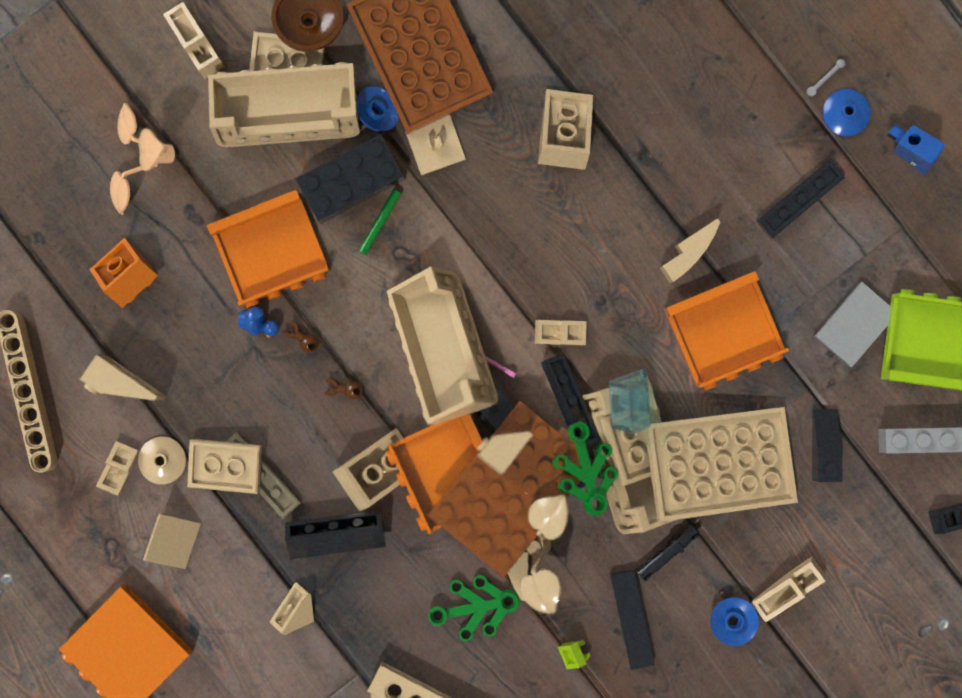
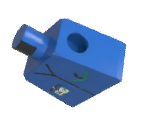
(922, 152)

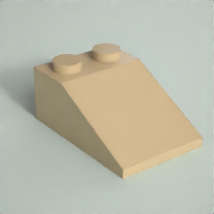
(566, 129)
(110, 377)
(369, 473)

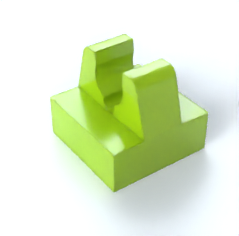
(573, 655)

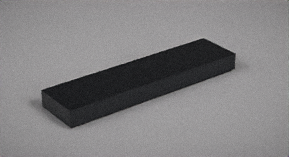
(800, 199)
(569, 396)
(632, 619)

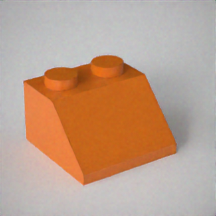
(123, 273)

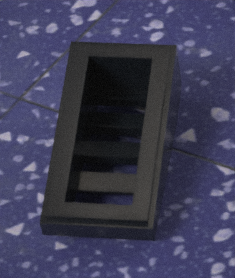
(941, 519)

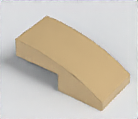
(560, 332)
(117, 468)

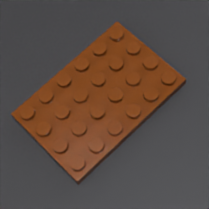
(420, 57)
(492, 509)

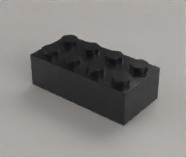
(350, 179)

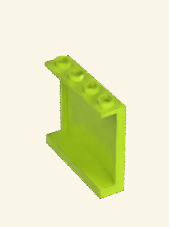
(924, 340)

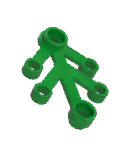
(587, 472)
(478, 607)

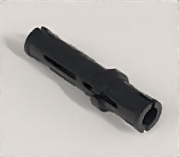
(666, 553)

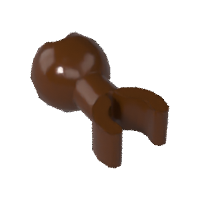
(306, 341)
(349, 390)

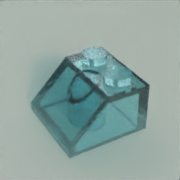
(630, 402)

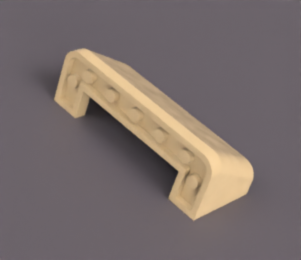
(283, 105)
(442, 345)
(632, 504)

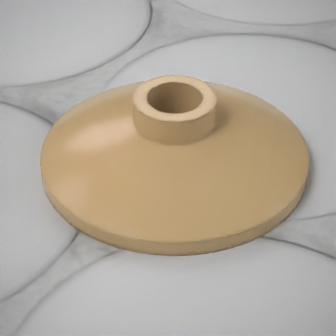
(173, 456)

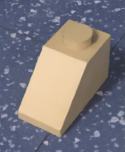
(502, 449)

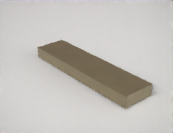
(272, 487)

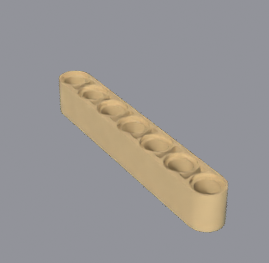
(35, 400)

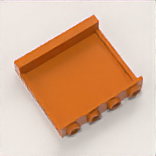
(269, 249)
(725, 331)
(432, 462)
(125, 648)

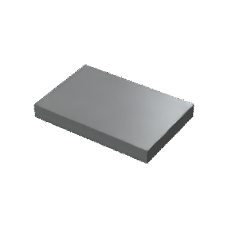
(855, 324)

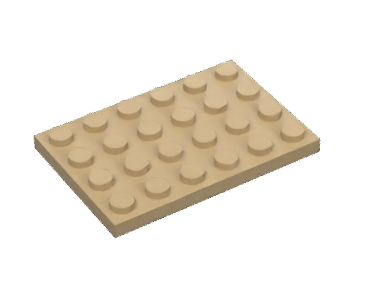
(721, 464)

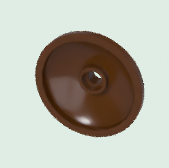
(290, 18)

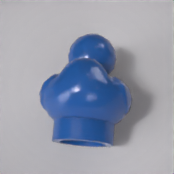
(254, 322)

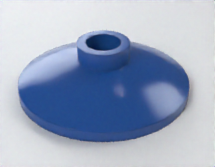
(376, 100)
(838, 120)
(742, 630)

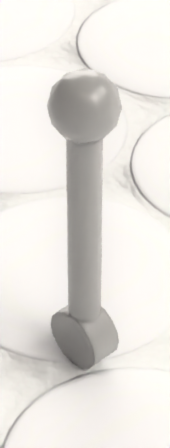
(811, 91)

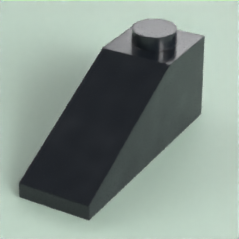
(826, 446)

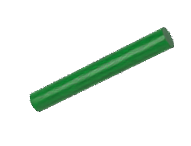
(379, 222)

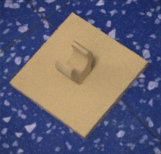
(436, 146)
(172, 541)

